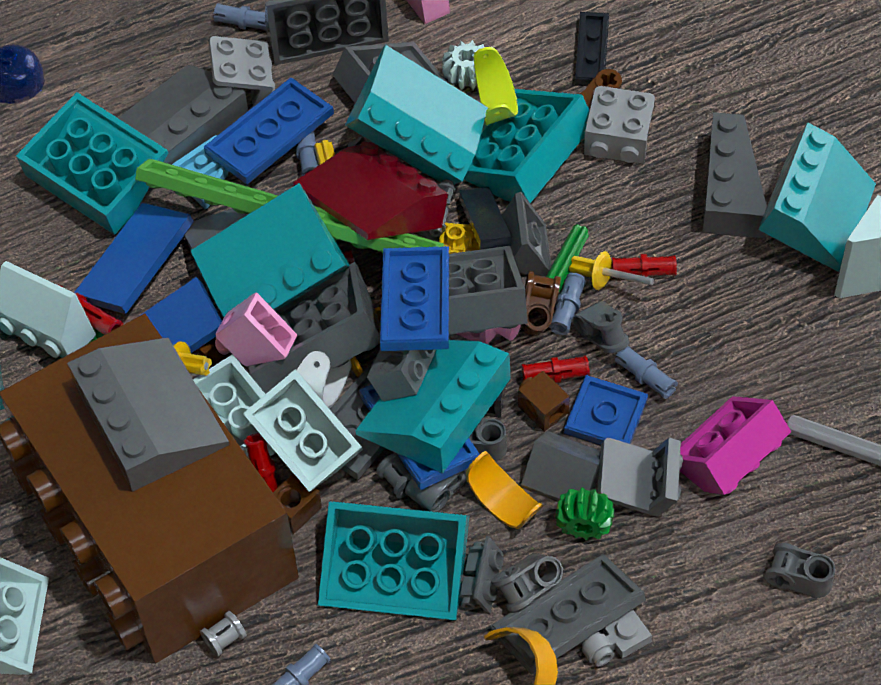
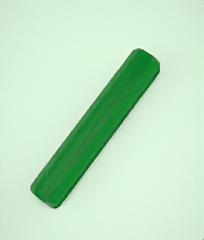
(570, 248)

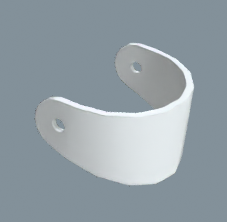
(325, 382)

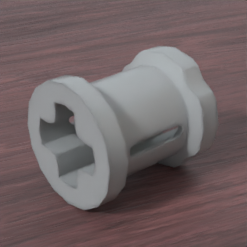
(223, 633)

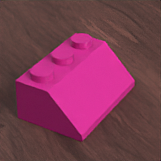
(732, 443)

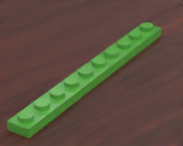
(247, 199)

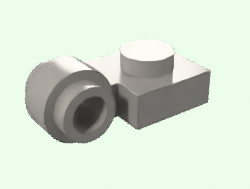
(623, 635)

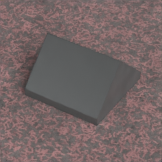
(528, 236)
(560, 465)

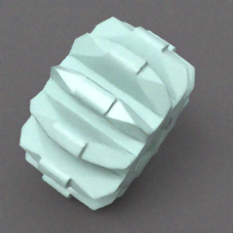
(459, 64)

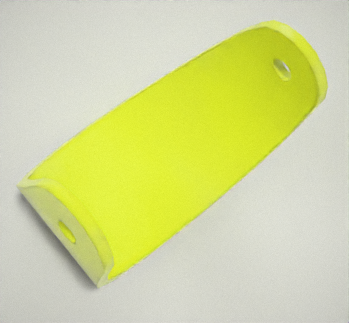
(494, 85)

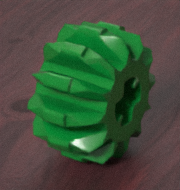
(584, 513)

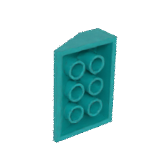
(418, 117)
(531, 146)
(91, 162)
(818, 197)
(272, 251)
(447, 408)
(393, 560)

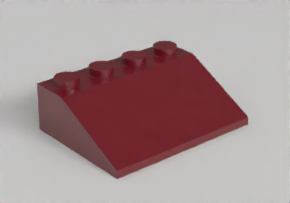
(375, 193)

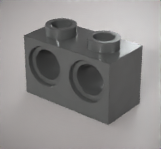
(399, 372)

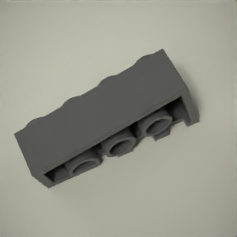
(733, 184)

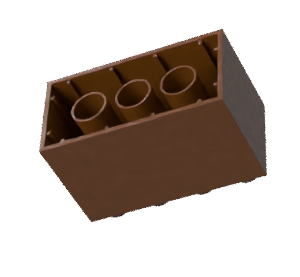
(155, 555)

